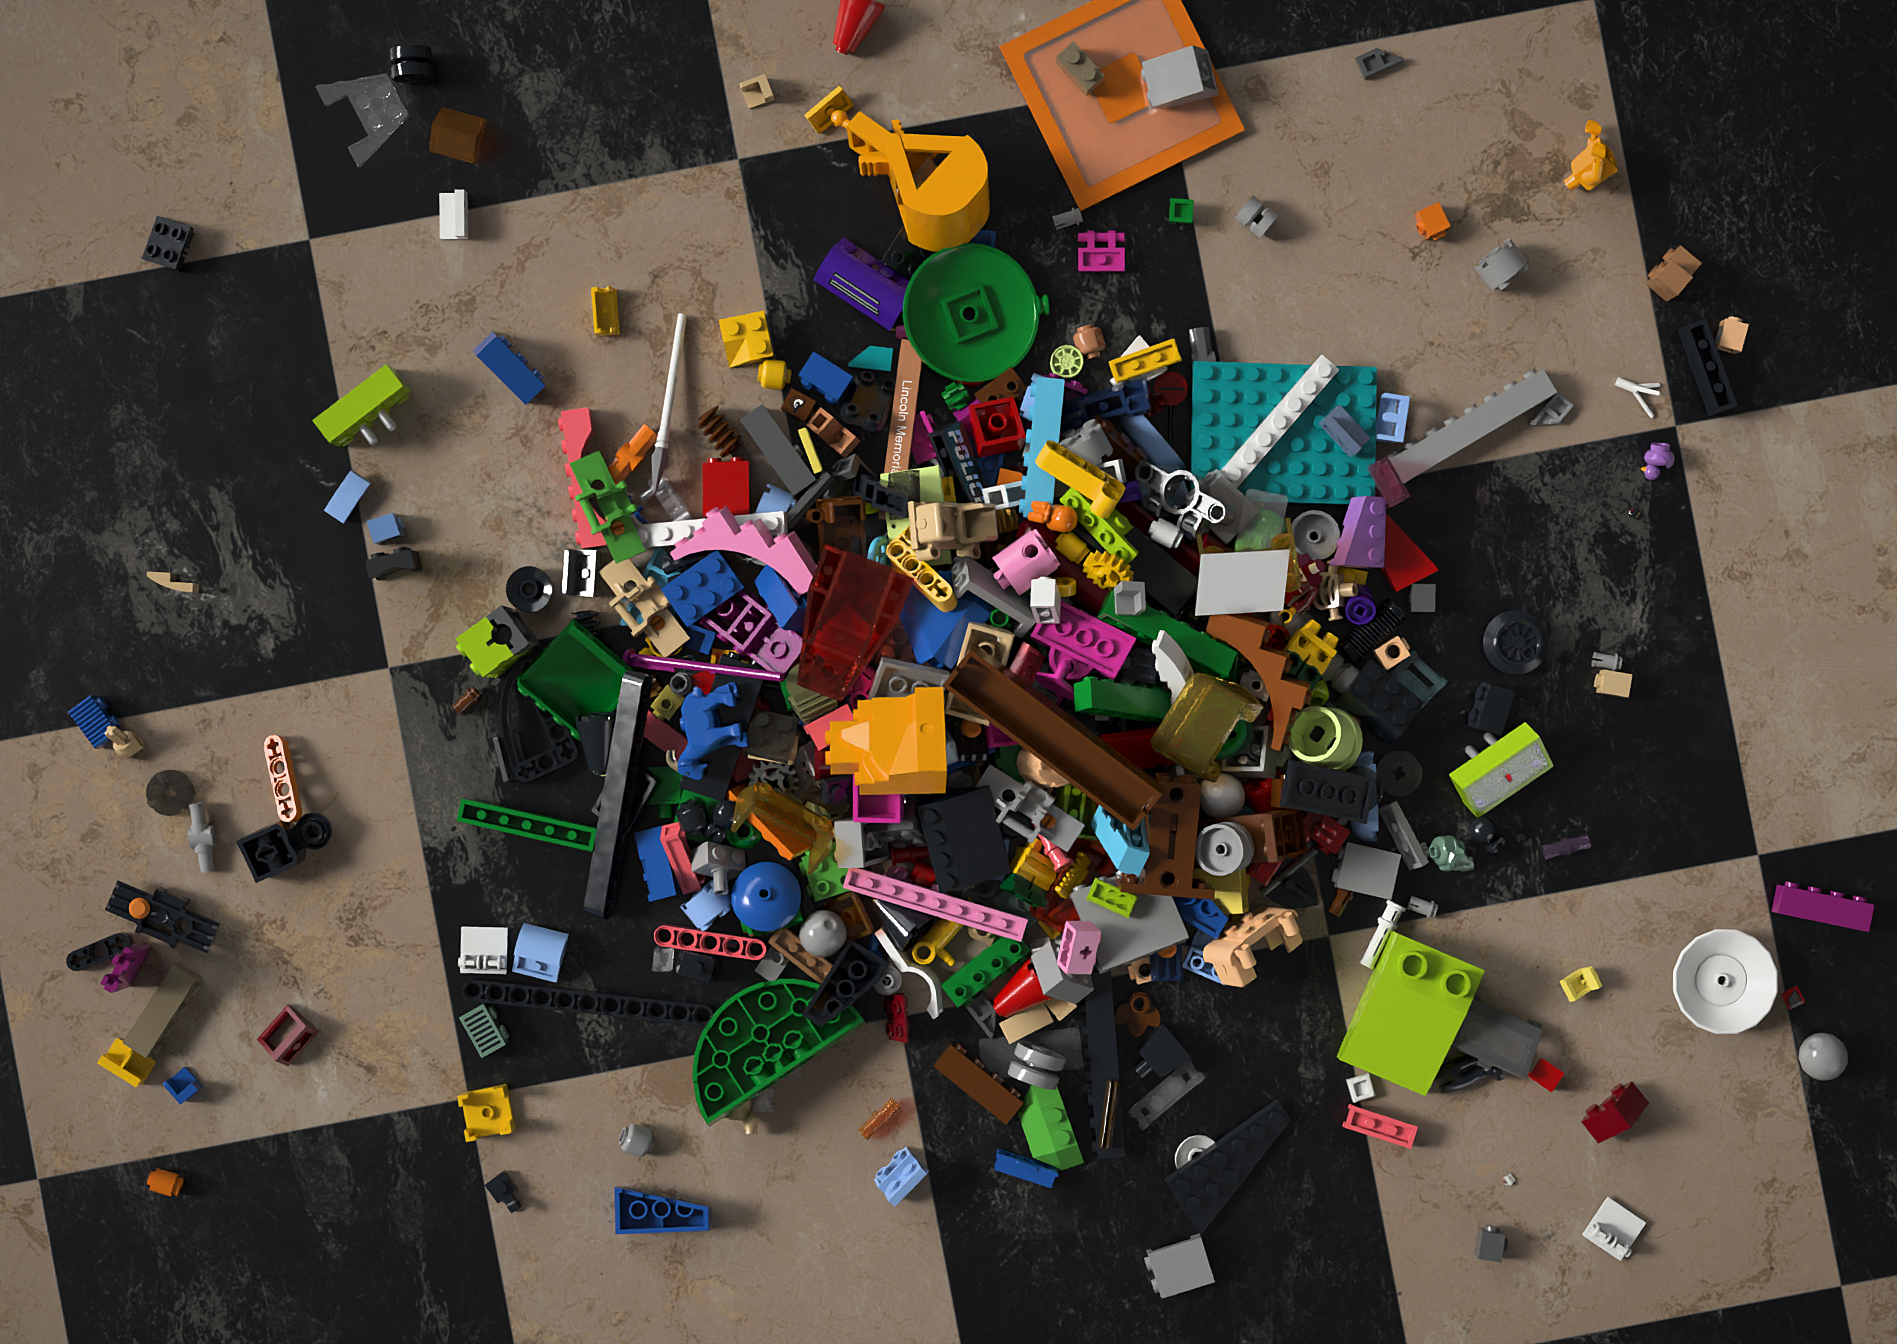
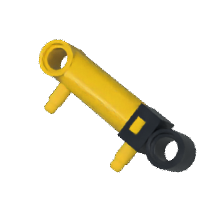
(944, 930)

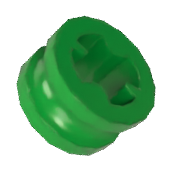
(1042, 305)

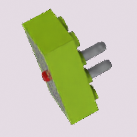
(362, 406)
(1500, 769)

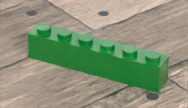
(1201, 651)
(1121, 700)
(527, 824)

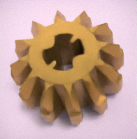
(1007, 519)

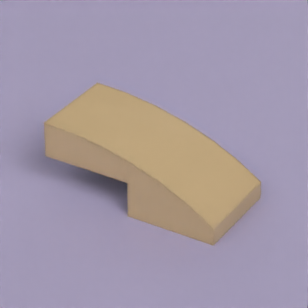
(169, 581)
(1025, 1022)

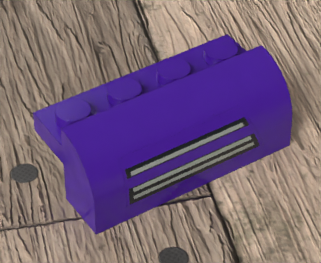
(863, 283)

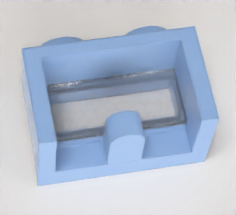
(1391, 418)

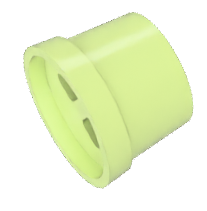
(1337, 725)

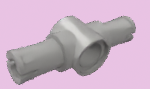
(201, 837)

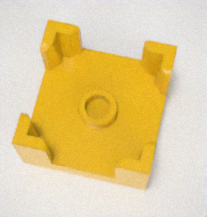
(487, 1112)

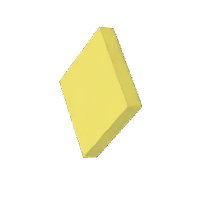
(811, 451)

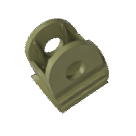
(807, 703)

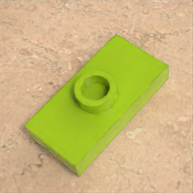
(1111, 898)

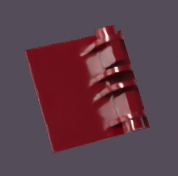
(897, 1026)

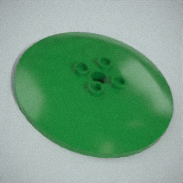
(1002, 307)

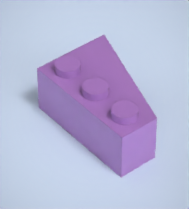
(1363, 534)

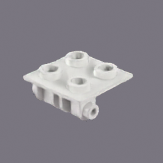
(483, 950)
(1614, 1229)

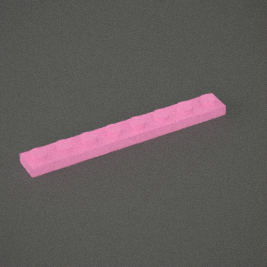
(935, 903)

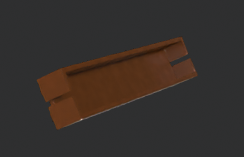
(1054, 736)

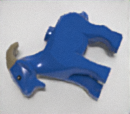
(704, 730)

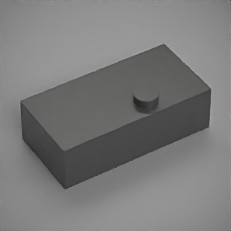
(779, 451)

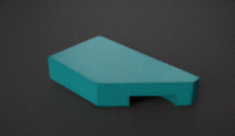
(873, 359)

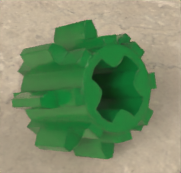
(956, 396)

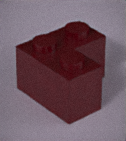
(1615, 1113)

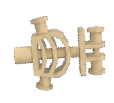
(1333, 592)

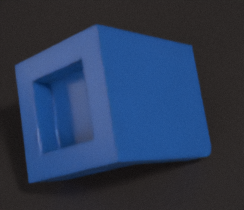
(701, 639)
(183, 1085)

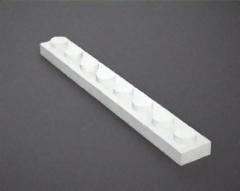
(1279, 420)
(668, 533)

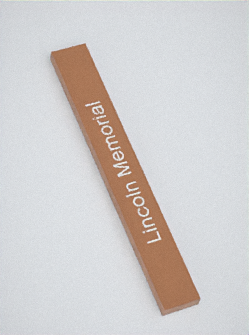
(903, 412)

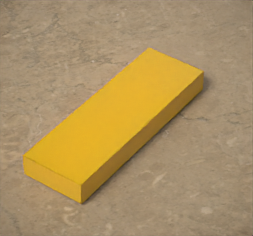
(1145, 361)

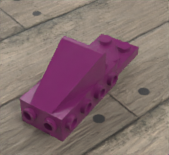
(755, 632)

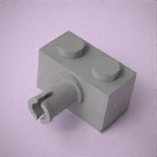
(718, 862)

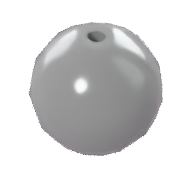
(823, 933)
(1823, 1056)

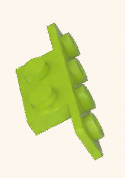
(1106, 531)

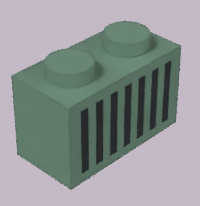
(484, 1029)

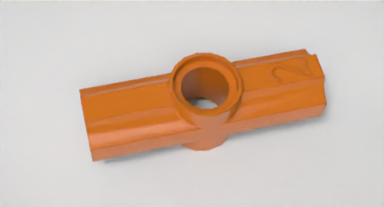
(632, 454)

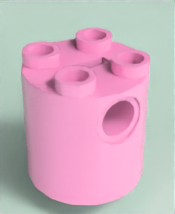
(1020, 566)

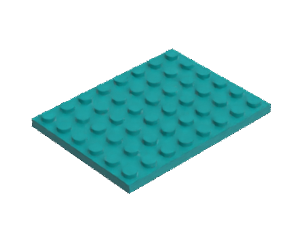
(1305, 462)

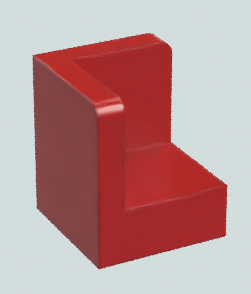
(1546, 1075)

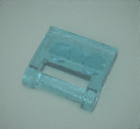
(1412, 683)

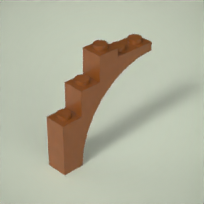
(1272, 664)

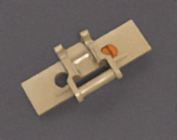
(649, 599)

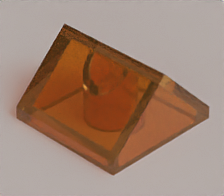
(456, 135)
(853, 913)

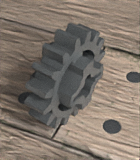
(773, 770)

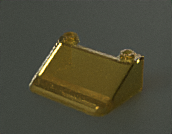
(1202, 722)

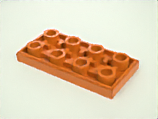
(787, 845)

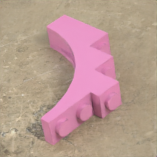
(752, 538)

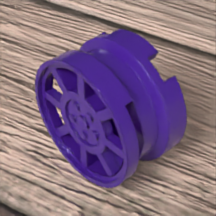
(1131, 492)

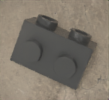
(581, 573)

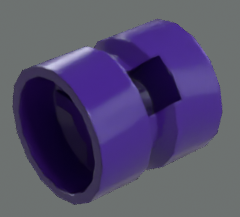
(1361, 607)

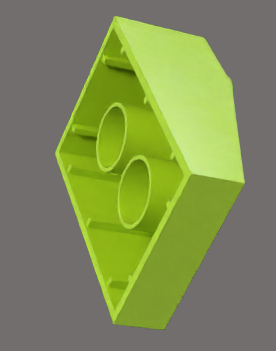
(1409, 1013)

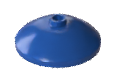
(774, 910)

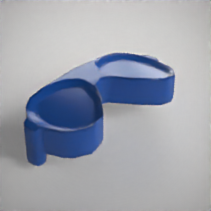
(640, 518)
(874, 942)

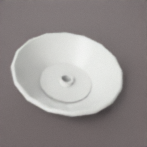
(1747, 988)

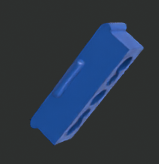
(1025, 1168)

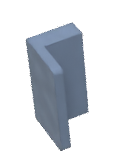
(1344, 431)

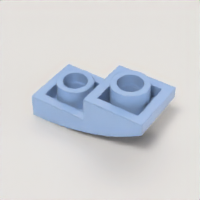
(347, 496)

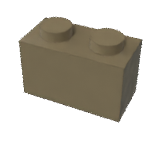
(1079, 68)

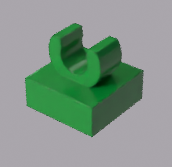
(1181, 211)

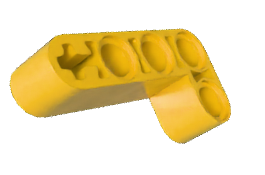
(1082, 477)
(922, 574)

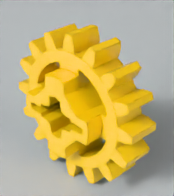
(1106, 570)

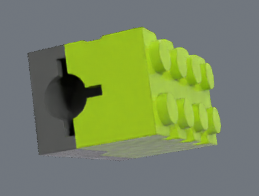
(497, 642)

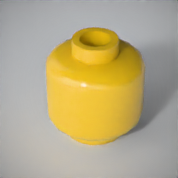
(773, 374)

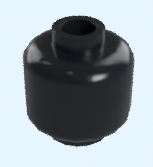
(692, 817)

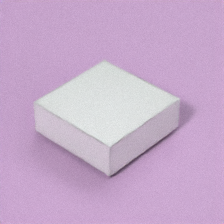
(1360, 1087)

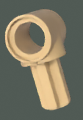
(124, 742)

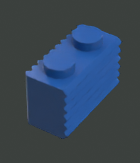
(94, 719)

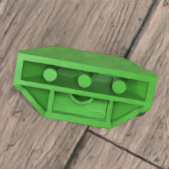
(1049, 1128)

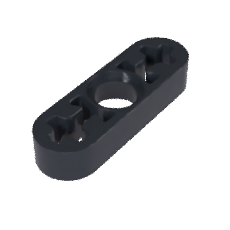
(108, 951)

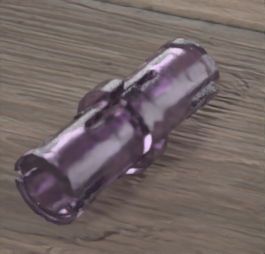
(1566, 846)

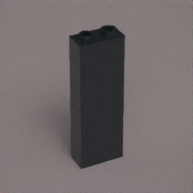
(1166, 580)
(725, 759)

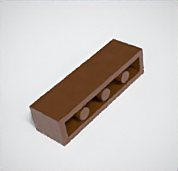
(979, 1083)

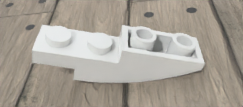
(1171, 663)

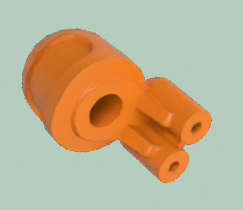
(1057, 517)

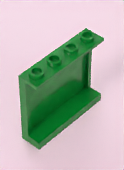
(574, 677)

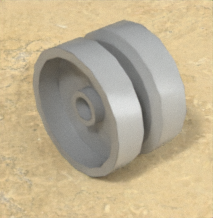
(1322, 527)
(1224, 848)
(1035, 1067)

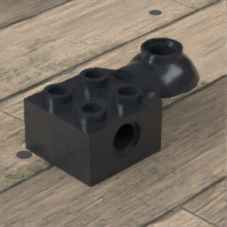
(283, 844)

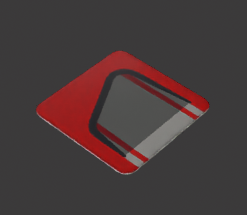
(1793, 997)

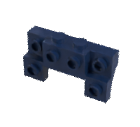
(1114, 401)

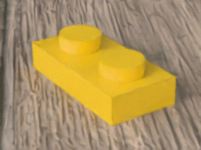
(820, 115)

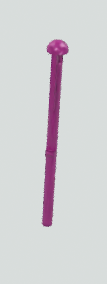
(670, 664)

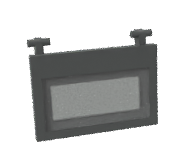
(1498, 1039)

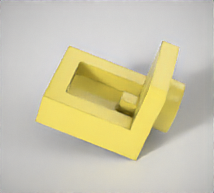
(1580, 983)

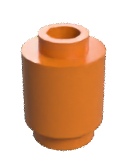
(165, 1182)

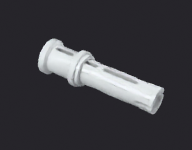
(1386, 924)

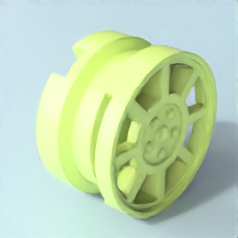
(1066, 362)

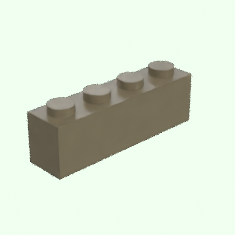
(162, 1010)

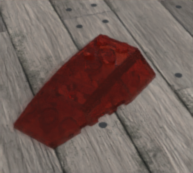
(847, 618)

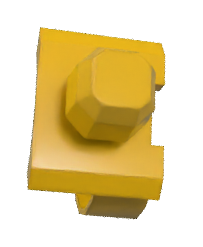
(653, 651)

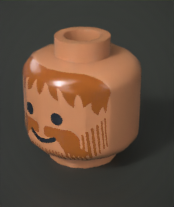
(1089, 341)

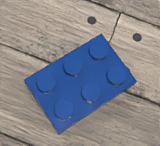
(702, 587)

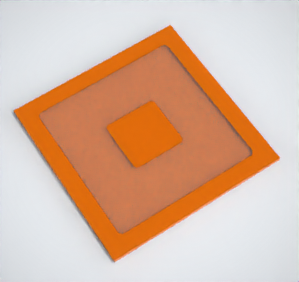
(1114, 132)

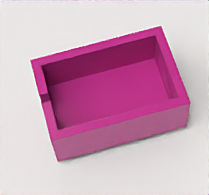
(877, 808)

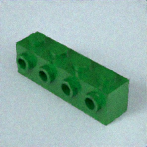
(983, 969)

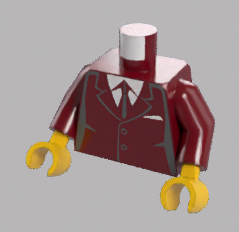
(1307, 592)

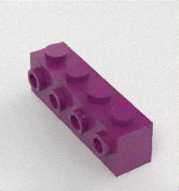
(1823, 908)

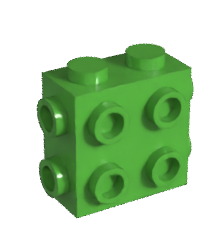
(826, 879)

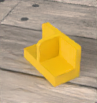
(127, 1063)

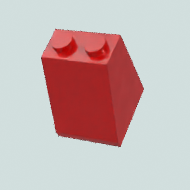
(727, 485)

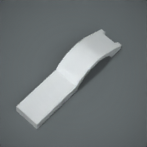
(905, 963)

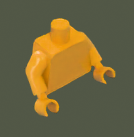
(1594, 163)

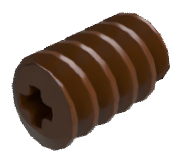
(719, 432)

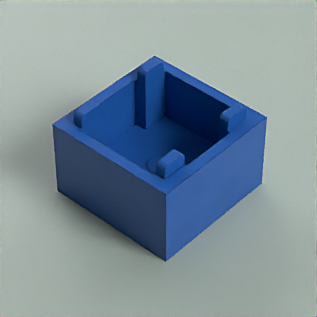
(826, 378)

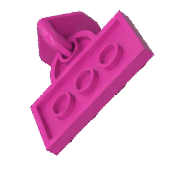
(1080, 643)

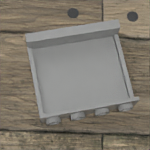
(1150, 928)

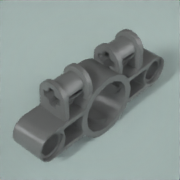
(1162, 489)

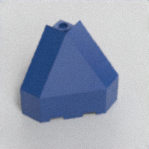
(939, 635)

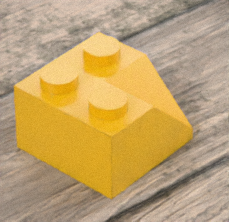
(746, 339)

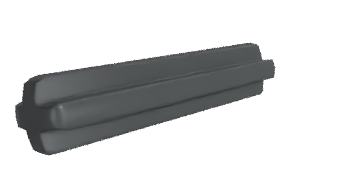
(809, 499)

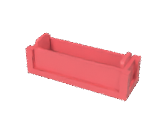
(679, 855)
(1380, 1126)

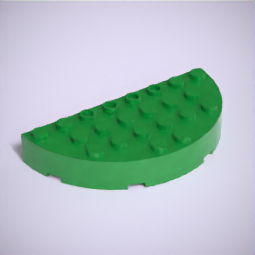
(758, 1042)

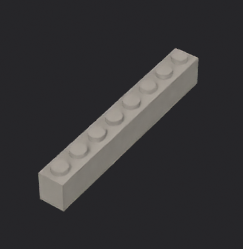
(1472, 426)

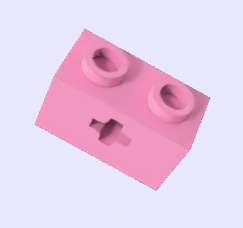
(1079, 947)

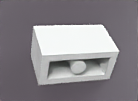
(1045, 600)

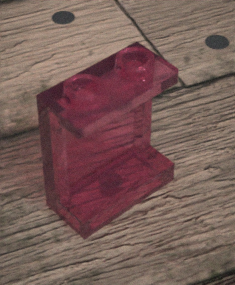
(1387, 482)

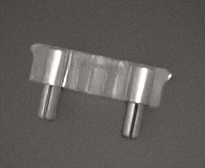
(669, 499)

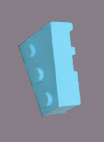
(1124, 846)

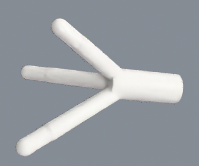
(1634, 388)

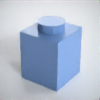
(386, 528)

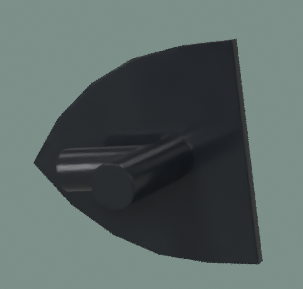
(1296, 890)

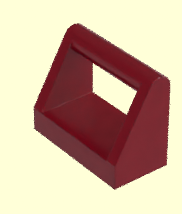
(294, 1042)

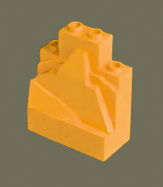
(893, 744)

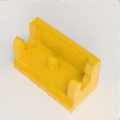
(605, 311)

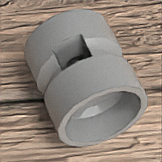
(1250, 211)
(1339, 673)

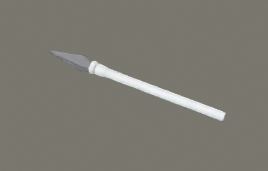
(660, 456)

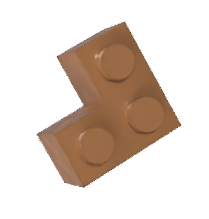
(1673, 274)

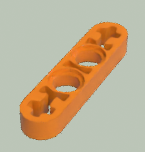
(279, 780)

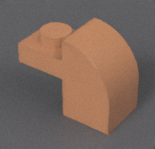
(832, 432)

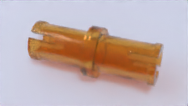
(879, 1118)

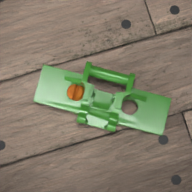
(614, 503)

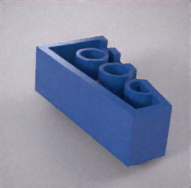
(652, 1213)

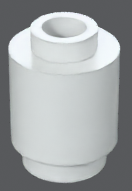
(1165, 533)

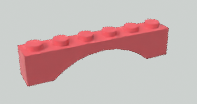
(578, 431)

